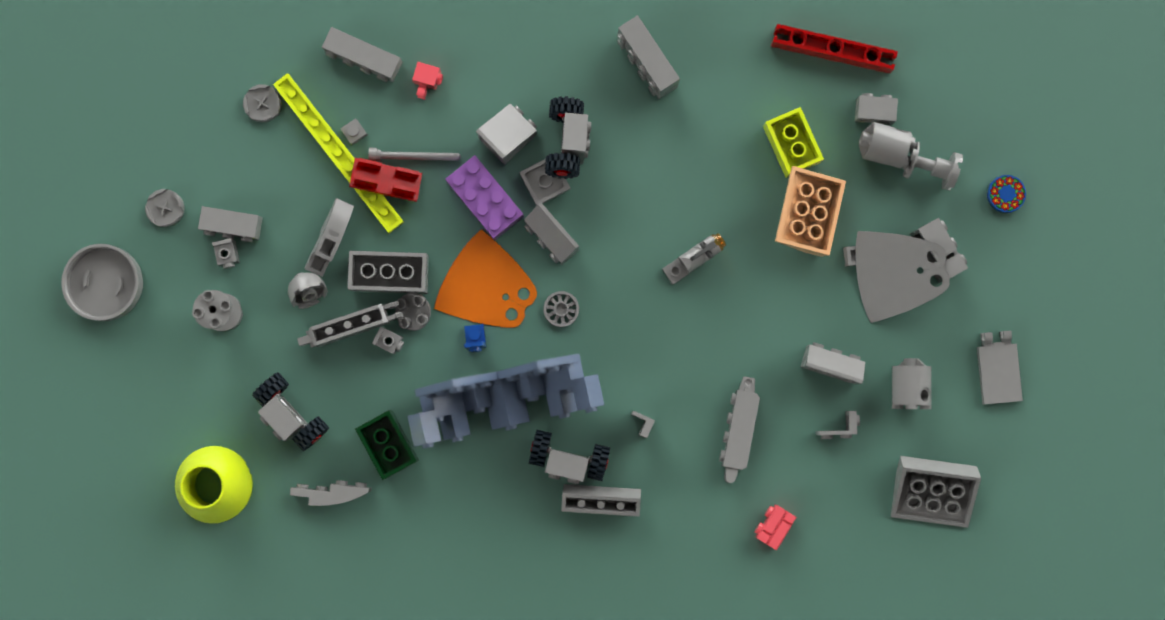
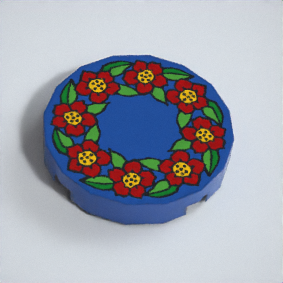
(1006, 193)

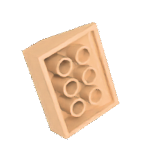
(810, 211)

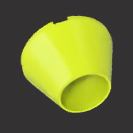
(235, 481)

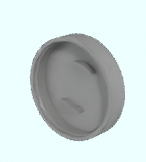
(102, 282)

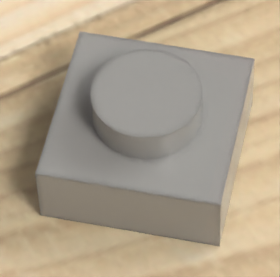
(353, 131)

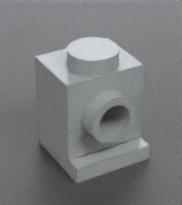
(232, 257)
(382, 335)

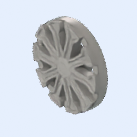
(561, 308)

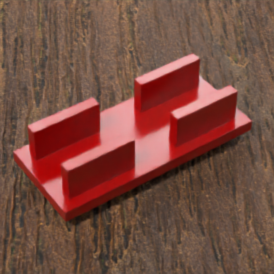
(385, 179)

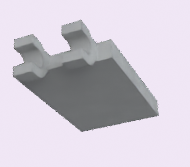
(999, 369)

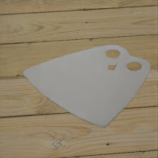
(889, 273)

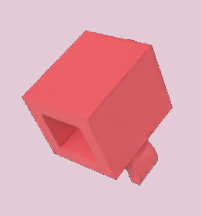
(426, 77)

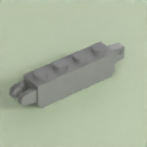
(349, 325)
(741, 429)

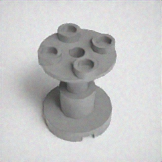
(941, 168)
(217, 310)

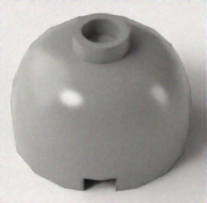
(306, 289)

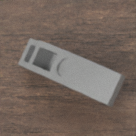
(330, 237)
(338, 493)

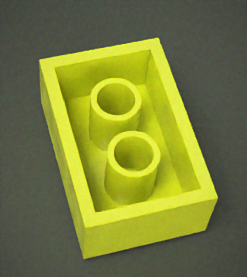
(793, 141)

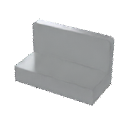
(647, 425)

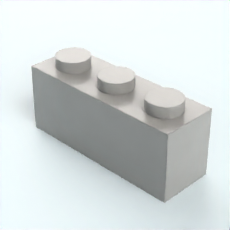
(230, 224)

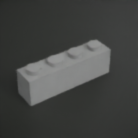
(361, 54)
(601, 500)

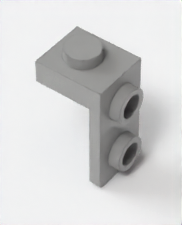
(852, 422)

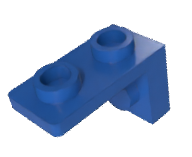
(475, 337)

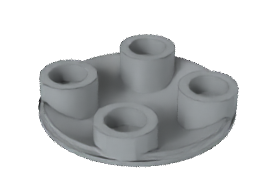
(415, 311)

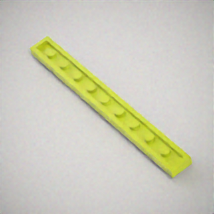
(335, 149)

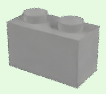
(876, 109)

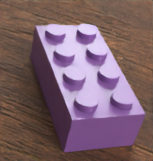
(484, 197)

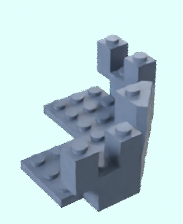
(504, 397)

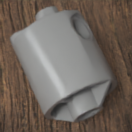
(886, 145)
(911, 385)

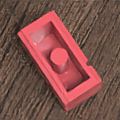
(775, 526)

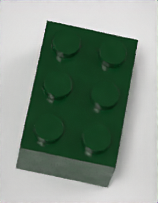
(386, 444)

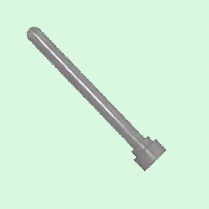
(377, 155)

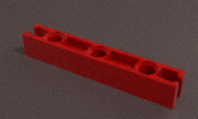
(848, 51)

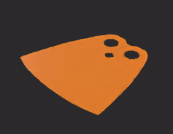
(478, 282)

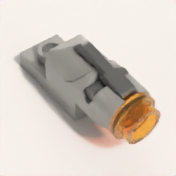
(694, 258)

